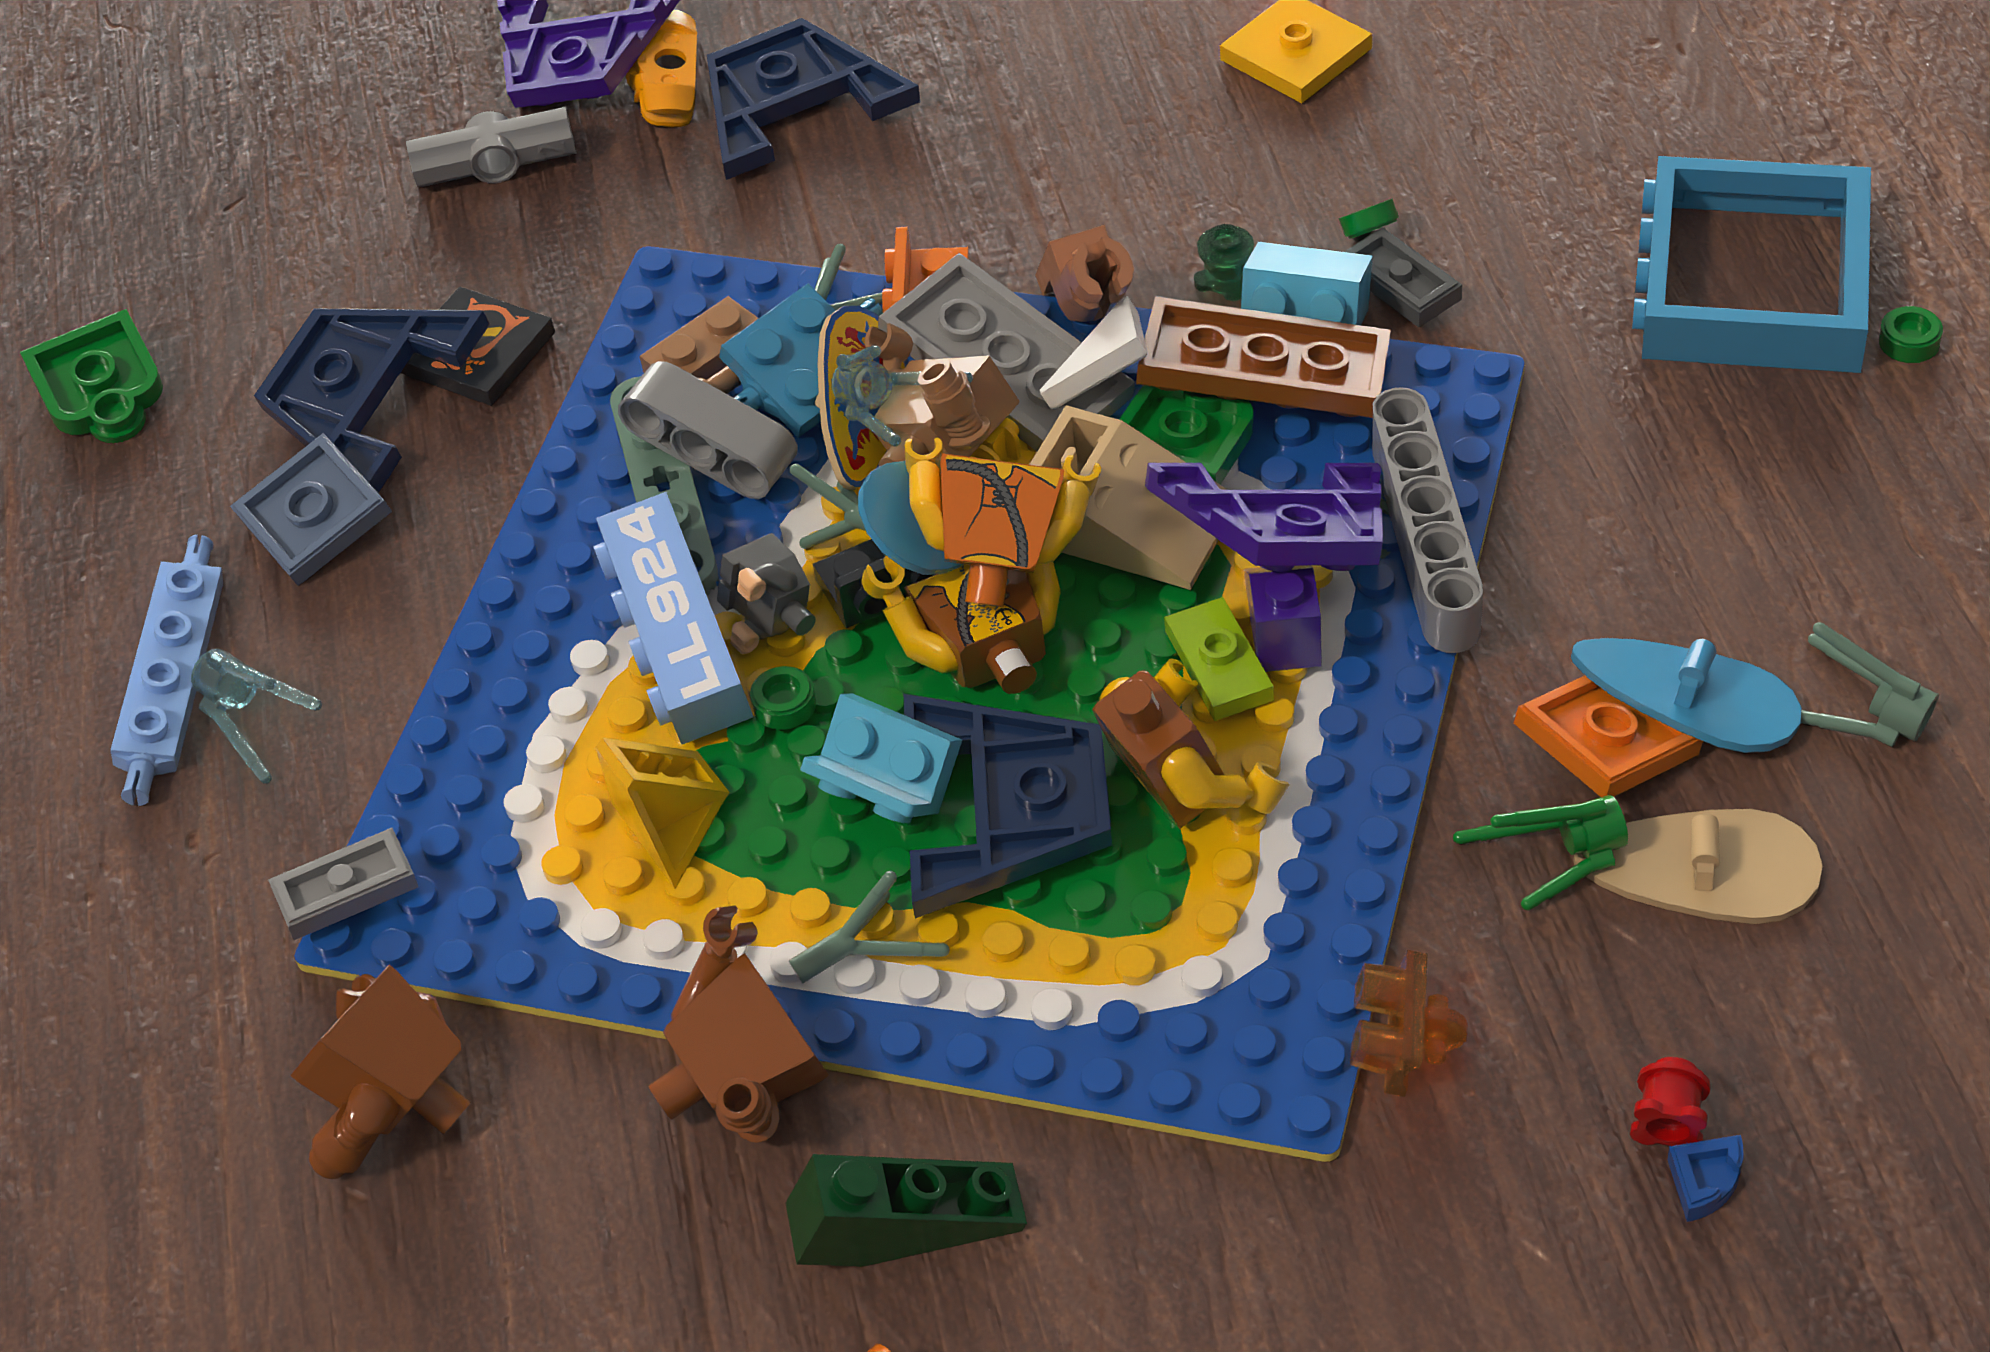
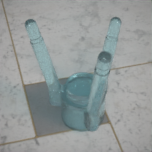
(867, 385)
(233, 684)

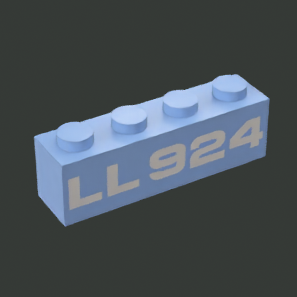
(673, 618)

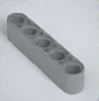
(1427, 521)

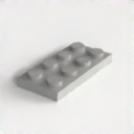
(974, 315)

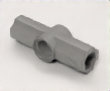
(491, 147)

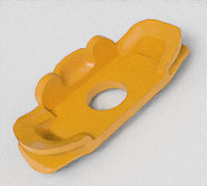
(664, 93)

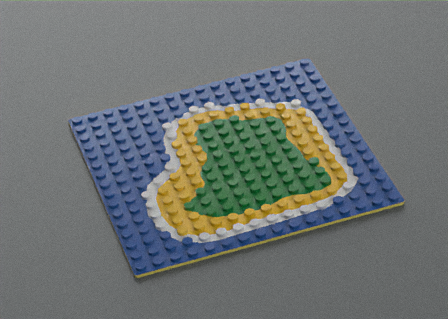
(1141, 986)

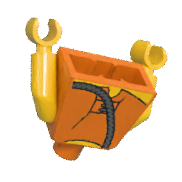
(995, 514)

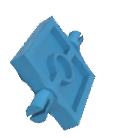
(780, 358)

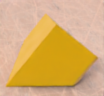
(663, 798)

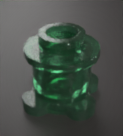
(1224, 255)

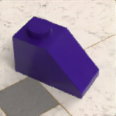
(1284, 617)

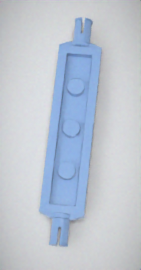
(160, 684)

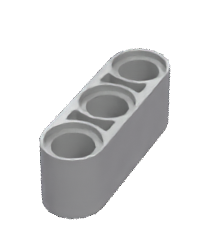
(708, 430)

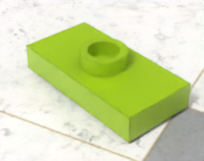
(1219, 658)

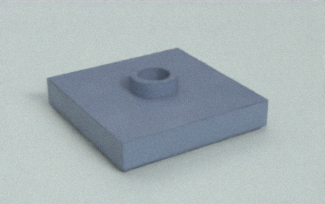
(311, 509)

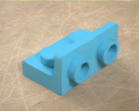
(884, 760)

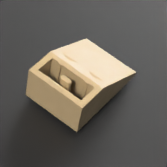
(1123, 519)

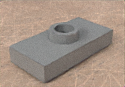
(343, 883)

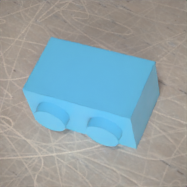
(1307, 283)

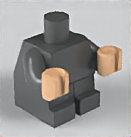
(767, 589)

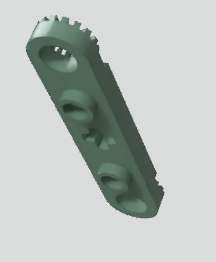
(652, 466)

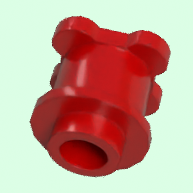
(1670, 1103)

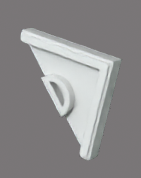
(1105, 352)

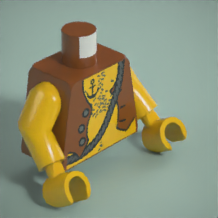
(970, 638)
(1169, 753)

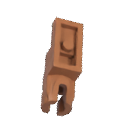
(1085, 273)

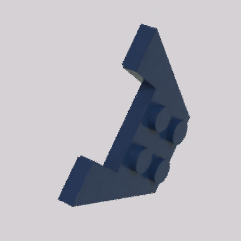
(785, 74)
(346, 365)
(1034, 799)

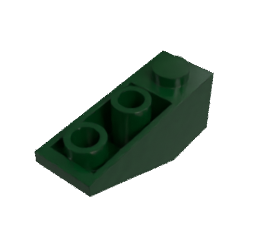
(898, 1207)

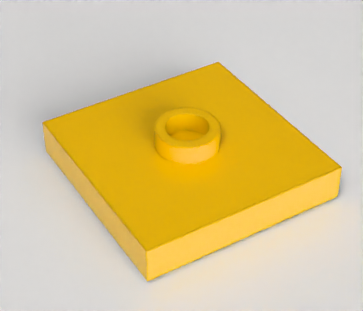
(1296, 47)

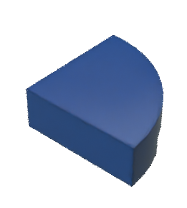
(1706, 1173)

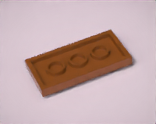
(1264, 357)

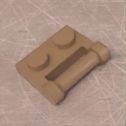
(699, 343)

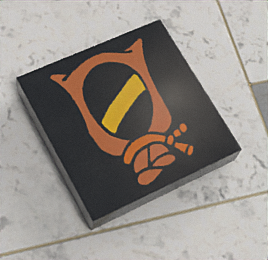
(498, 357)

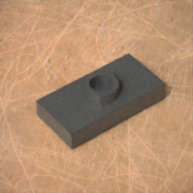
(1407, 278)

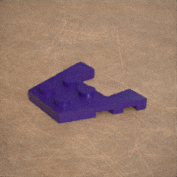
(574, 54)
(1283, 527)

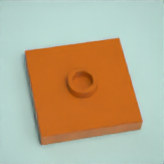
(1603, 737)

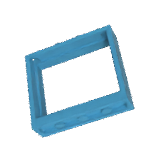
(1756, 335)

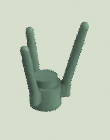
(1899, 702)

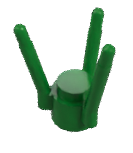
(1585, 828)

